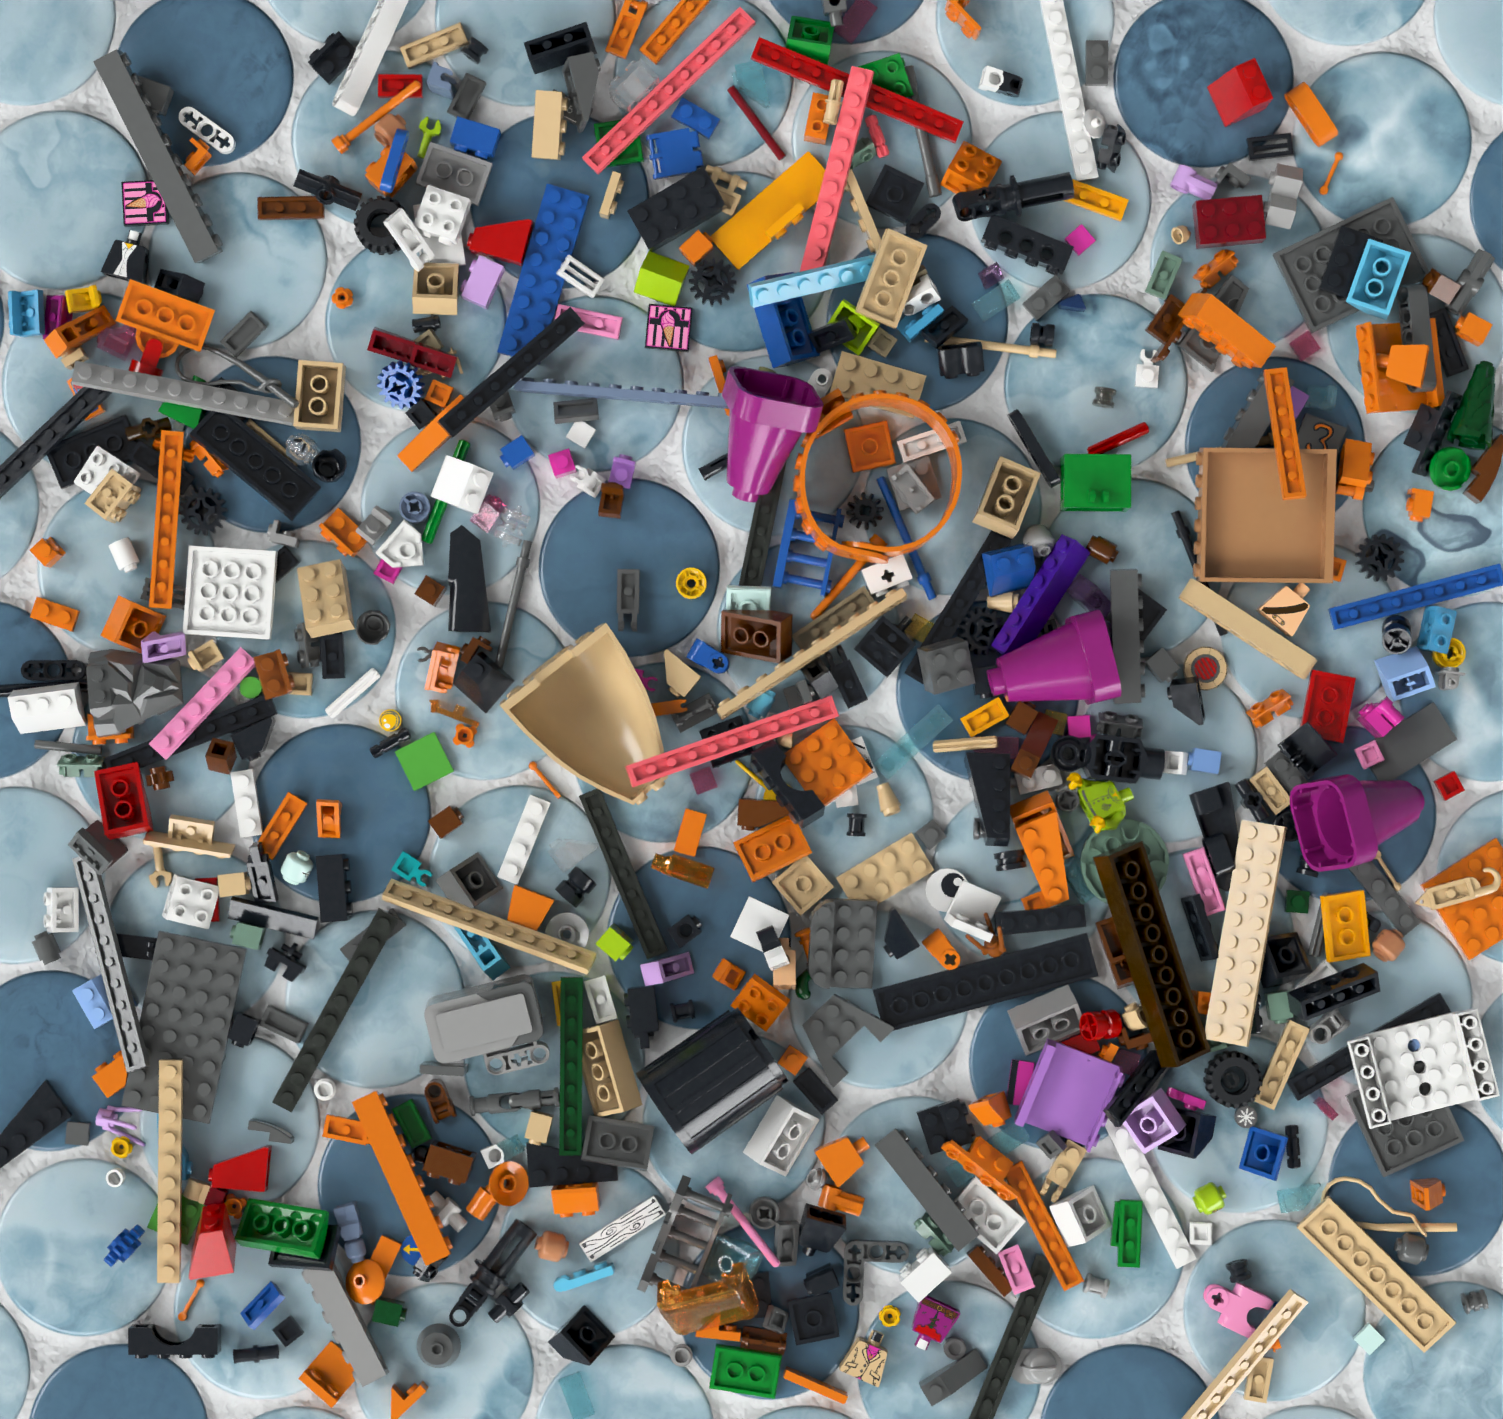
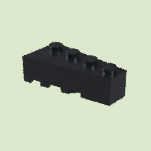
(991, 791)

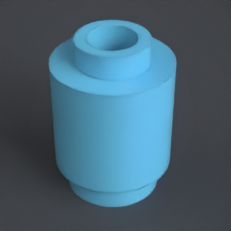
(761, 705)

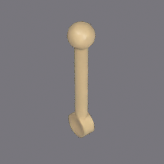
(1397, 886)

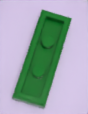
(1129, 1233)

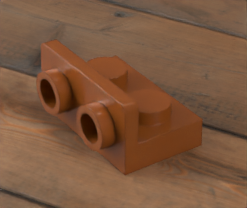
(273, 674)

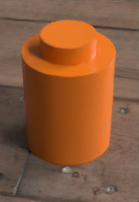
(481, 1203)

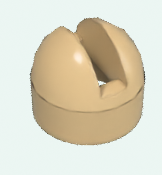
(1183, 230)

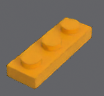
(1098, 201)

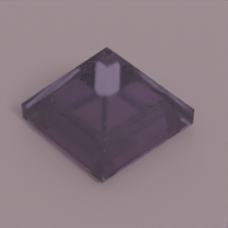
(990, 275)

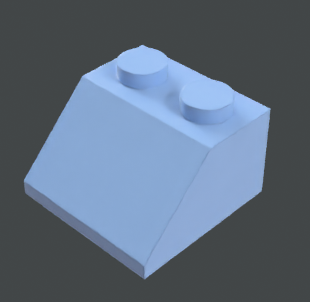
(94, 1001)

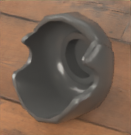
(372, 627)

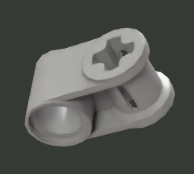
(1331, 1024)

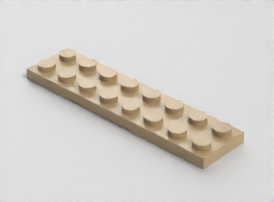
(1376, 1274)

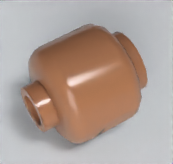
(386, 128)
(1388, 945)
(551, 1246)

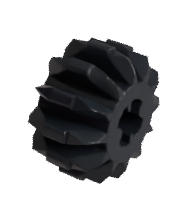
(865, 503)

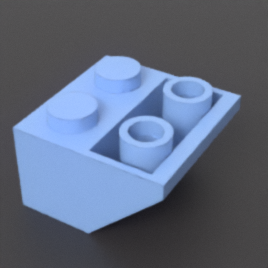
(1404, 674)

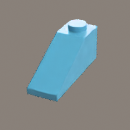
(485, 953)

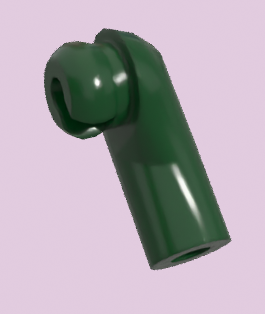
(802, 988)

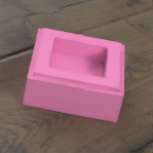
(1369, 754)

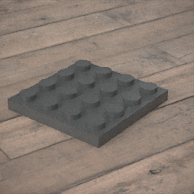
(1407, 1138)

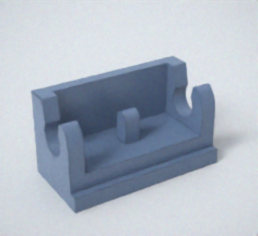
(439, 82)

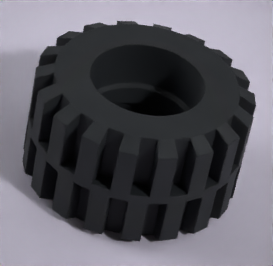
(364, 219)
(1246, 1092)

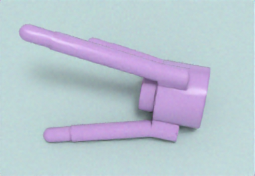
(108, 1120)

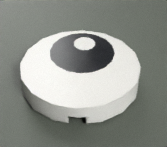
(942, 888)

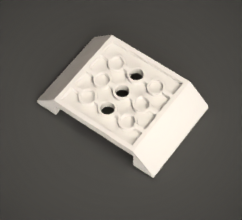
(1454, 1062)

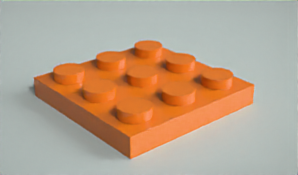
(827, 762)

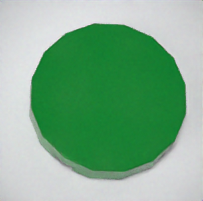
(1450, 468)

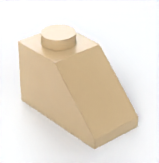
(679, 675)

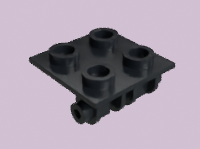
(720, 728)
(1307, 750)

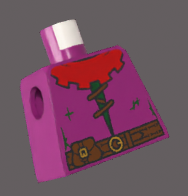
(933, 1321)

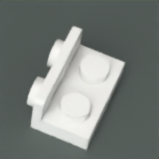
(62, 909)

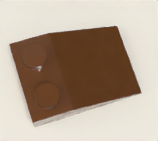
(757, 634)

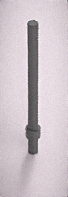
(522, 563)

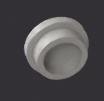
(816, 1178)
(681, 1355)

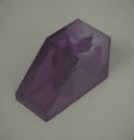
(1089, 596)

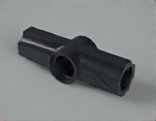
(327, 189)

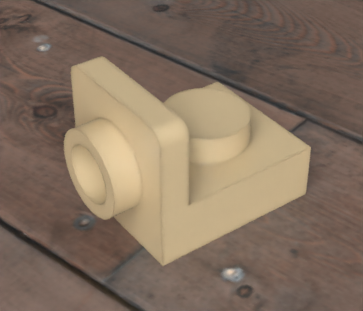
(73, 355)

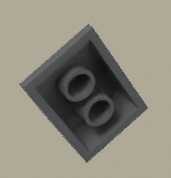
(581, 78)

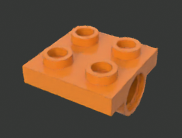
(760, 1002)

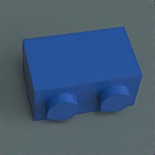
(475, 138)

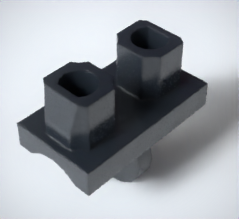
(276, 957)

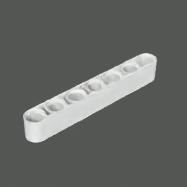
(368, 55)

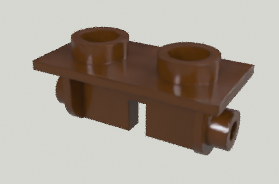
(763, 1340)

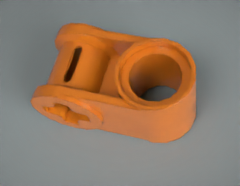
(939, 946)

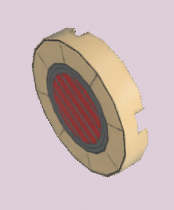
(1207, 665)

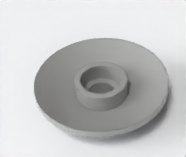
(570, 922)

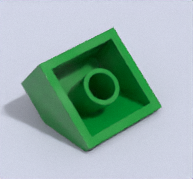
(810, 38)

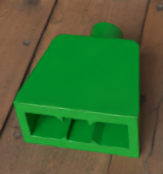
(184, 414)

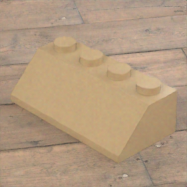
(608, 1070)

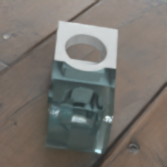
(502, 1151)

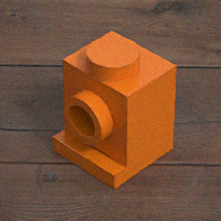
(1419, 504)
(47, 551)

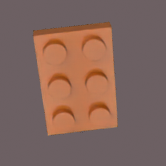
(772, 848)

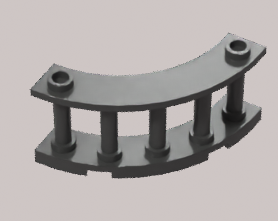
(669, 1231)

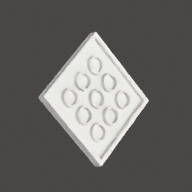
(230, 592)

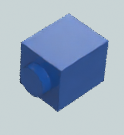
(516, 453)

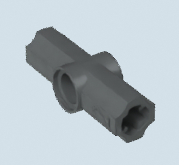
(1470, 281)

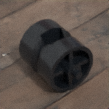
(1396, 634)

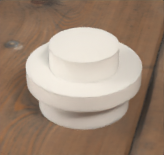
(325, 1089)

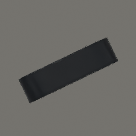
(919, 217)

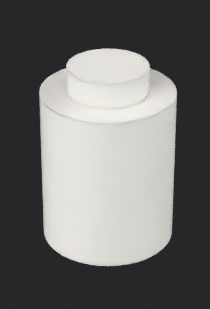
(124, 555)

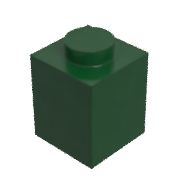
(389, 1311)

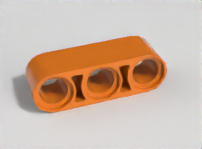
(1311, 114)

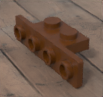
(1167, 325)

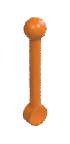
(1324, 190)
(533, 766)
(183, 1315)

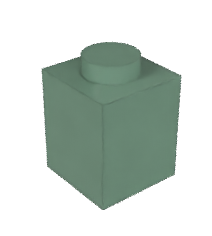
(247, 935)
(1277, 1006)

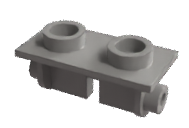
(1448, 678)

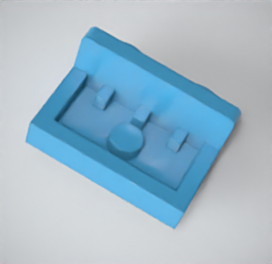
(26, 313)

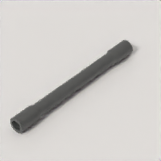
(931, 177)

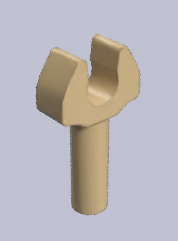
(160, 870)

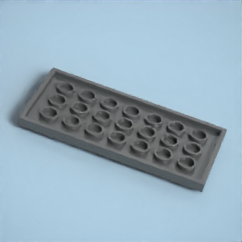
(187, 1018)

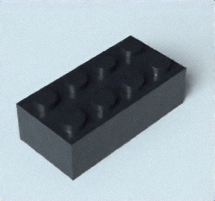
(677, 209)

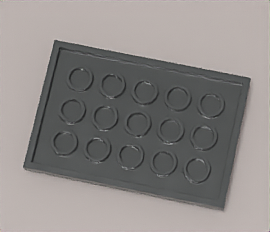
(1306, 261)

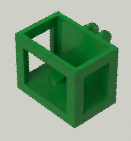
(1095, 482)

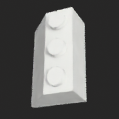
(47, 708)
(781, 1136)

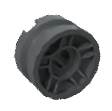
(764, 1203)

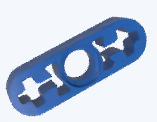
(394, 160)

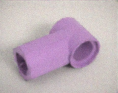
(1188, 181)

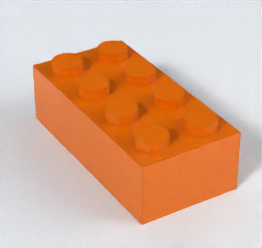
(1226, 331)

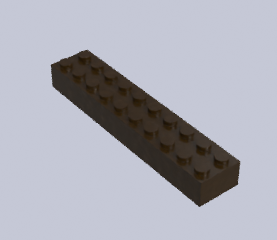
(1152, 954)

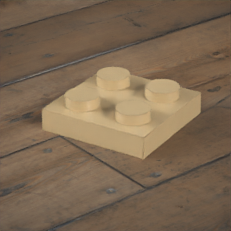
(802, 884)

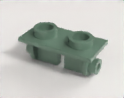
(863, 152)
(71, 764)
(927, 1227)

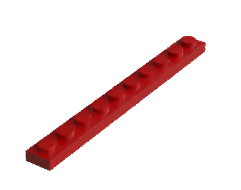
(878, 98)

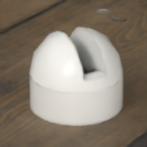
(113, 1179)

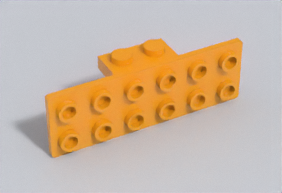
(771, 212)

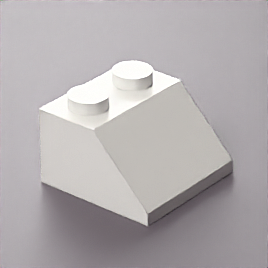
(461, 484)
(1080, 1216)

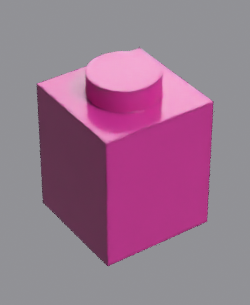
(562, 463)

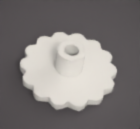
(1093, 123)

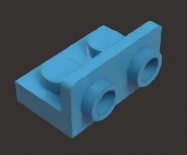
(912, 325)
(1436, 629)

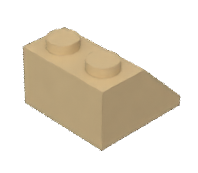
(436, 289)

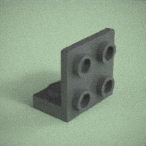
(96, 848)

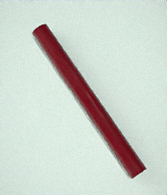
(755, 121)

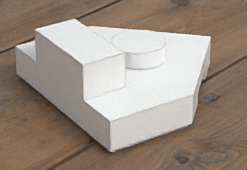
(403, 547)

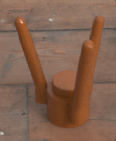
(996, 945)

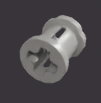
(1096, 1285)

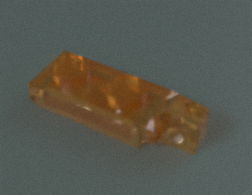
(683, 869)

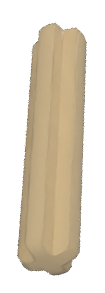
(965, 744)

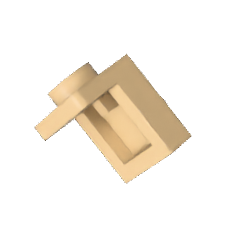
(205, 656)

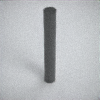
(68, 747)

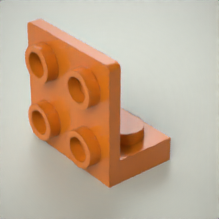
(956, 13)
(970, 169)
(329, 1374)

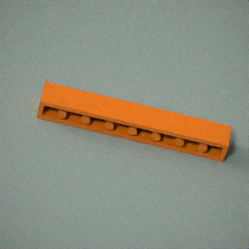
(401, 1177)

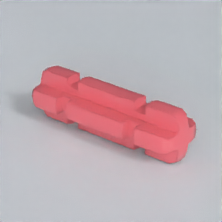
(877, 136)

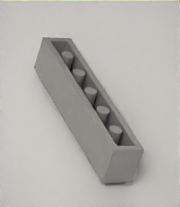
(347, 1325)

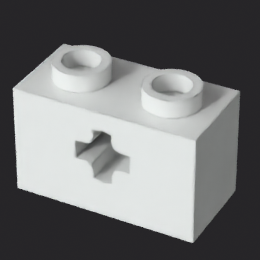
(895, 565)

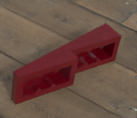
(410, 351)

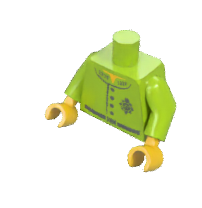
(1101, 801)

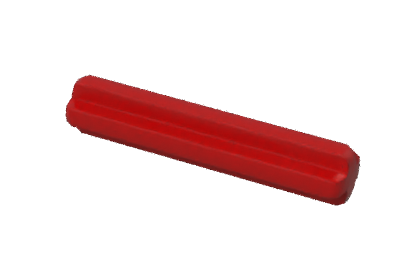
(1119, 439)

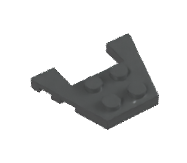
(834, 1026)

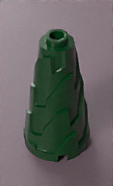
(1475, 415)

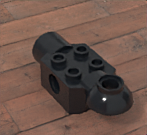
(1109, 758)

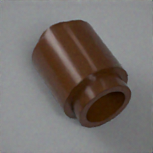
(1102, 549)

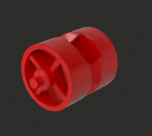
(1100, 1025)

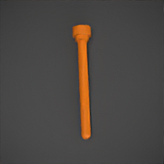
(343, 142)
(843, 582)

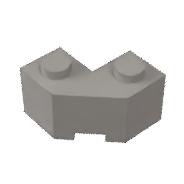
(1283, 195)

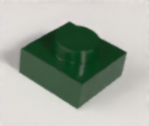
(1297, 901)

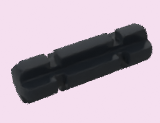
(390, 743)
(1292, 1147)

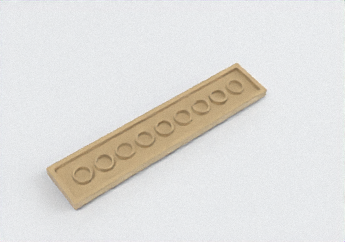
(1245, 933)

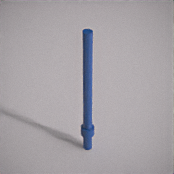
(923, 576)

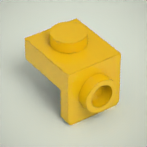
(83, 299)

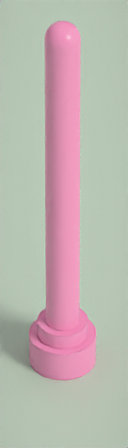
(717, 1188)

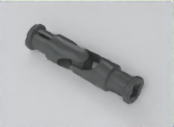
(529, 1100)

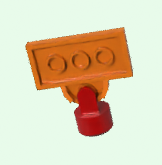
(161, 324)

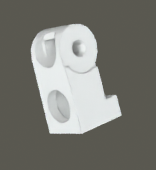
(921, 296)

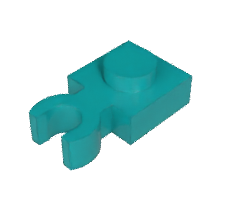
(408, 867)

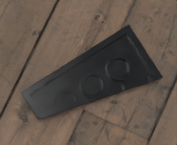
(34, 1121)

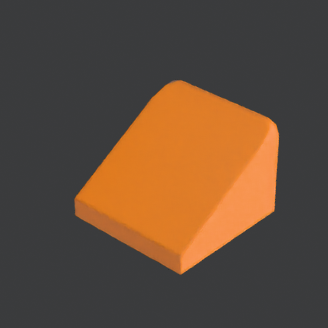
(728, 974)

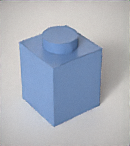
(1204, 760)

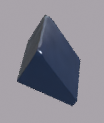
(1073, 303)

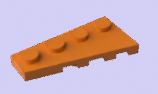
(1044, 851)

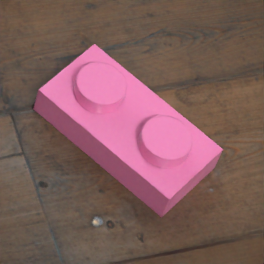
(1016, 1269)

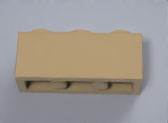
(549, 125)

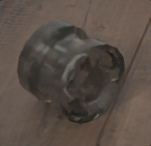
(1104, 397)

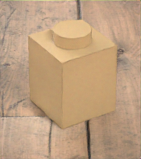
(234, 884)
(538, 1127)

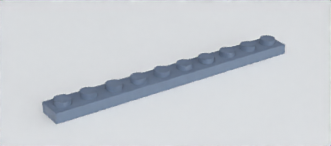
(614, 392)

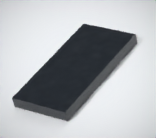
(72, 453)

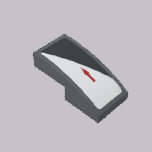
(276, 1134)

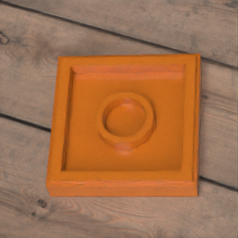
(869, 446)

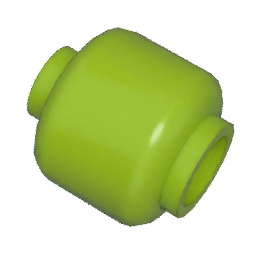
(1209, 1198)

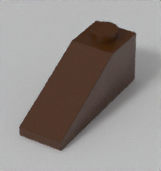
(1034, 745)
(758, 812)

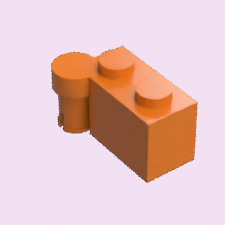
(1354, 468)

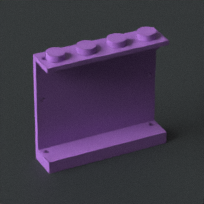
(1069, 1093)

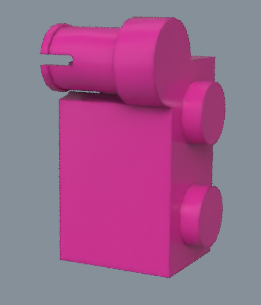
(1379, 717)

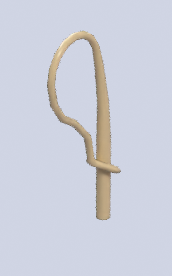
(1394, 1227)

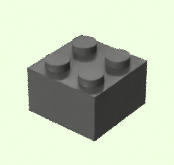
(946, 665)

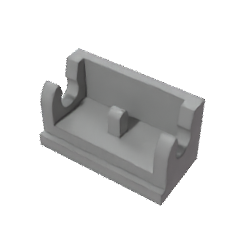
(911, 489)

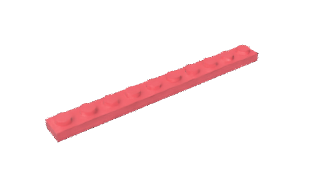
(668, 90)
(837, 168)
(731, 741)

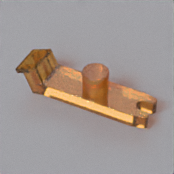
(456, 714)

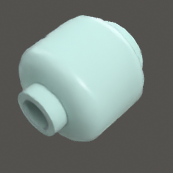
(296, 867)

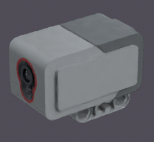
(488, 1022)

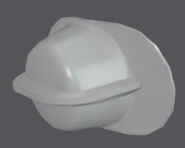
(1037, 1366)

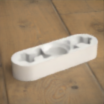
(223, 135)

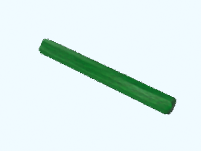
(440, 506)

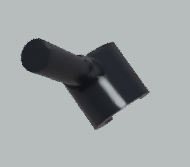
(1374, 924)

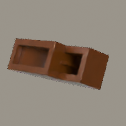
(1485, 471)
(1114, 953)

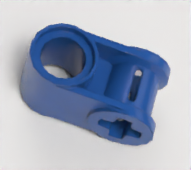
(705, 655)

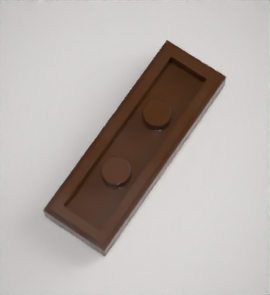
(290, 208)

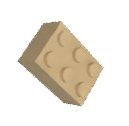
(319, 396)
(1006, 497)
(325, 598)

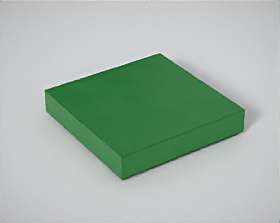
(630, 155)

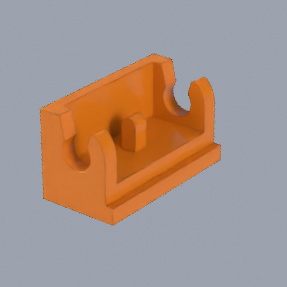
(442, 667)

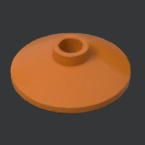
(516, 1184)
(372, 1285)

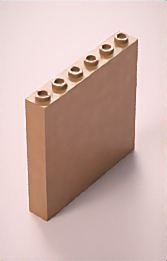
(1251, 530)

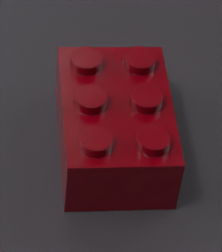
(1229, 221)

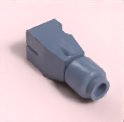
(351, 1230)

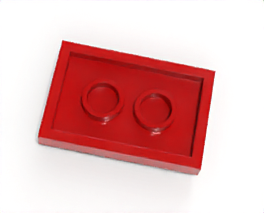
(1328, 704)

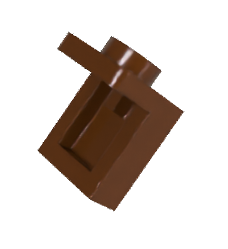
(611, 500)
(469, 650)
(1138, 1041)

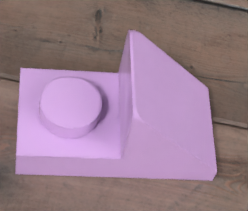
(163, 647)

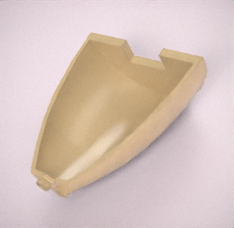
(590, 714)

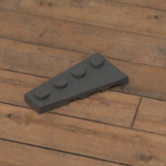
(1232, 295)

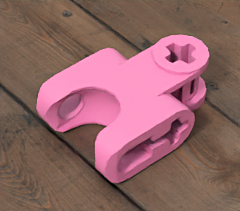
(1235, 1305)

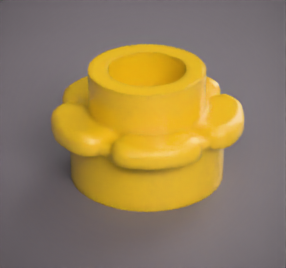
(117, 1151)
(894, 1320)

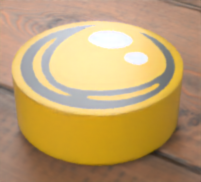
(390, 720)

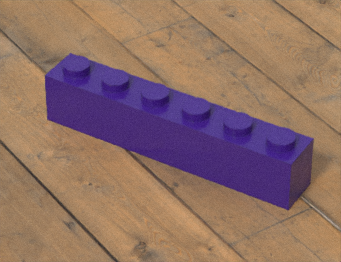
(1042, 595)

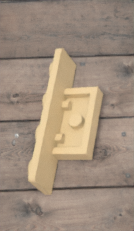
(190, 835)

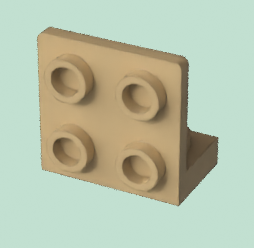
(113, 497)

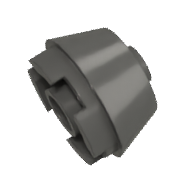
(438, 1345)

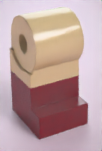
(204, 1193)

